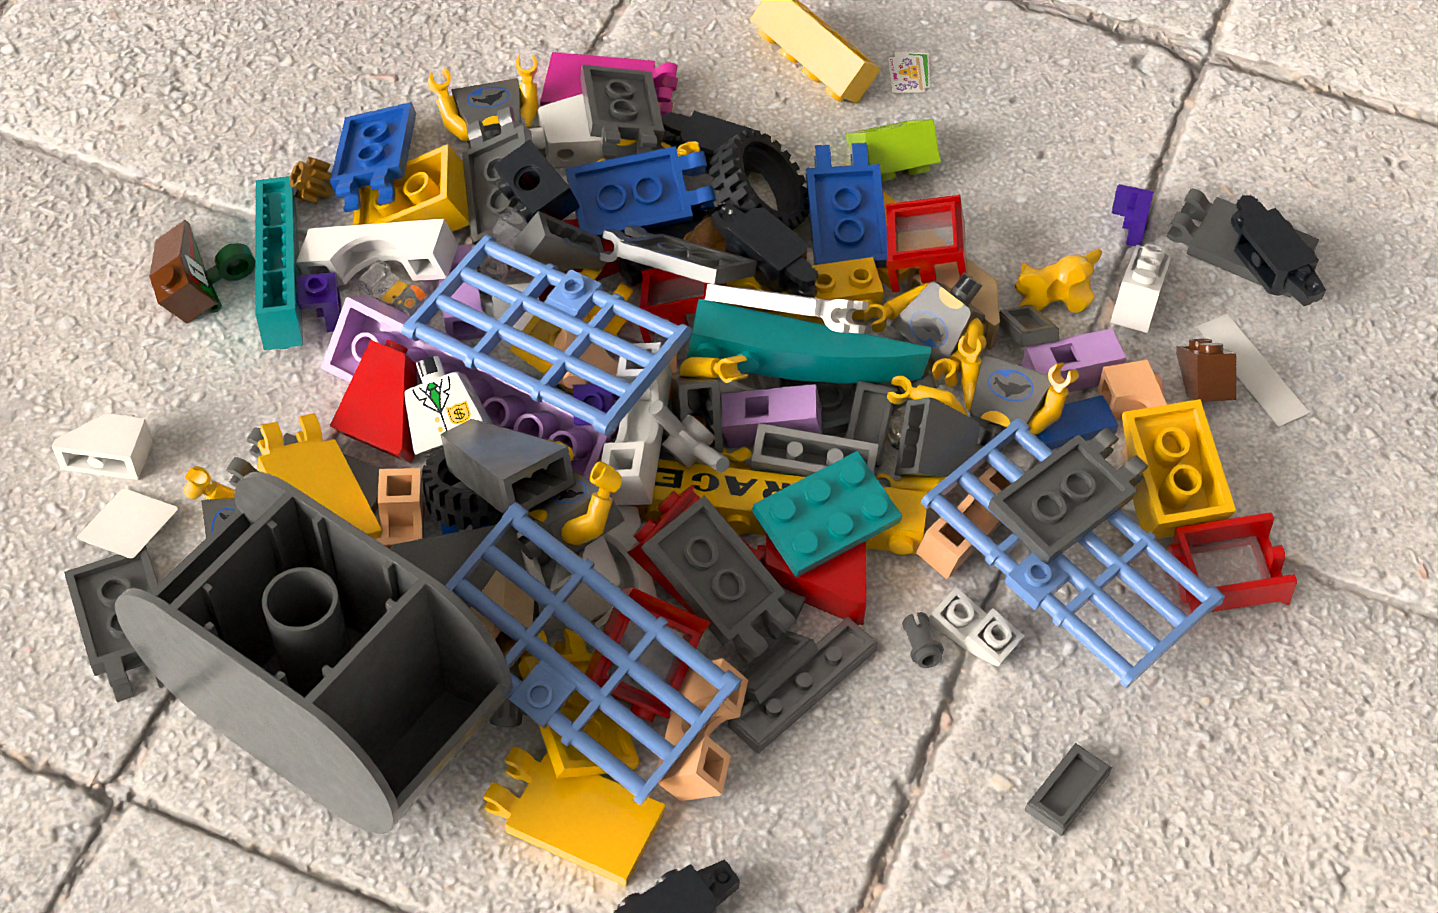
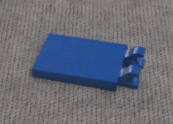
(372, 153)
(638, 191)
(846, 208)

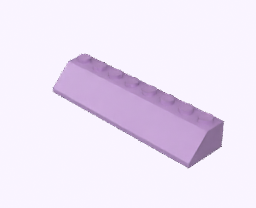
(505, 404)

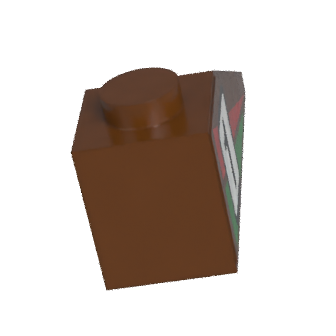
(180, 274)

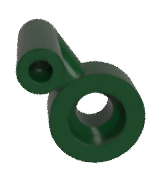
(232, 264)

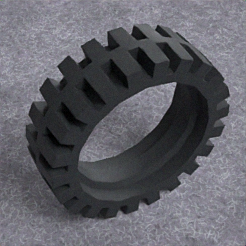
(773, 166)
(454, 504)

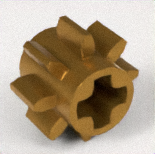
(311, 180)

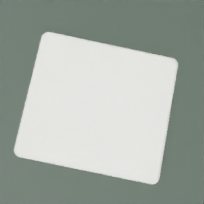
(127, 523)

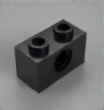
(529, 169)

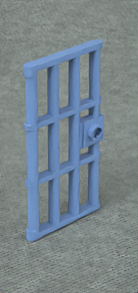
(565, 308)
(1039, 582)
(556, 679)

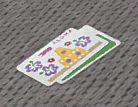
(909, 72)

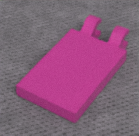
(565, 69)

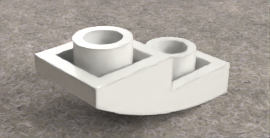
(970, 627)

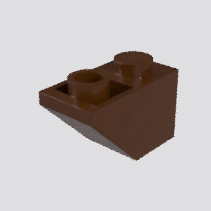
(1207, 370)

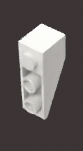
(1141, 287)

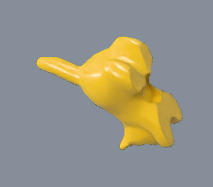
(1062, 281)

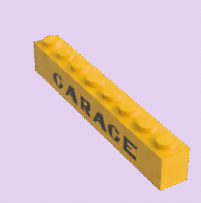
(739, 489)

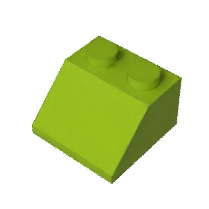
(899, 146)

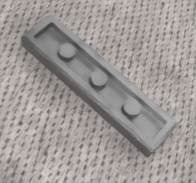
(837, 657)

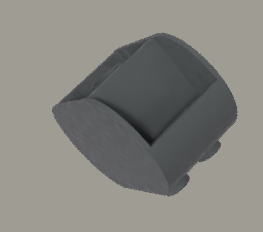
(320, 653)

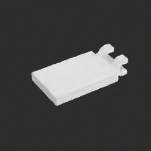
(826, 309)

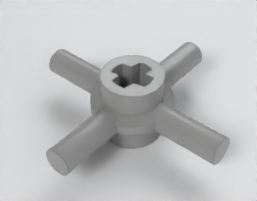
(688, 439)

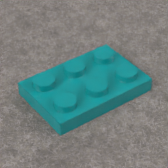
(826, 513)

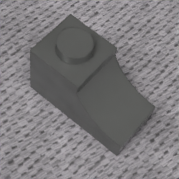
(559, 244)

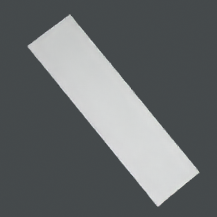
(1255, 371)

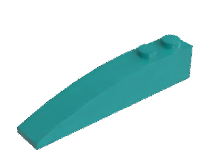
(276, 265)
(800, 348)

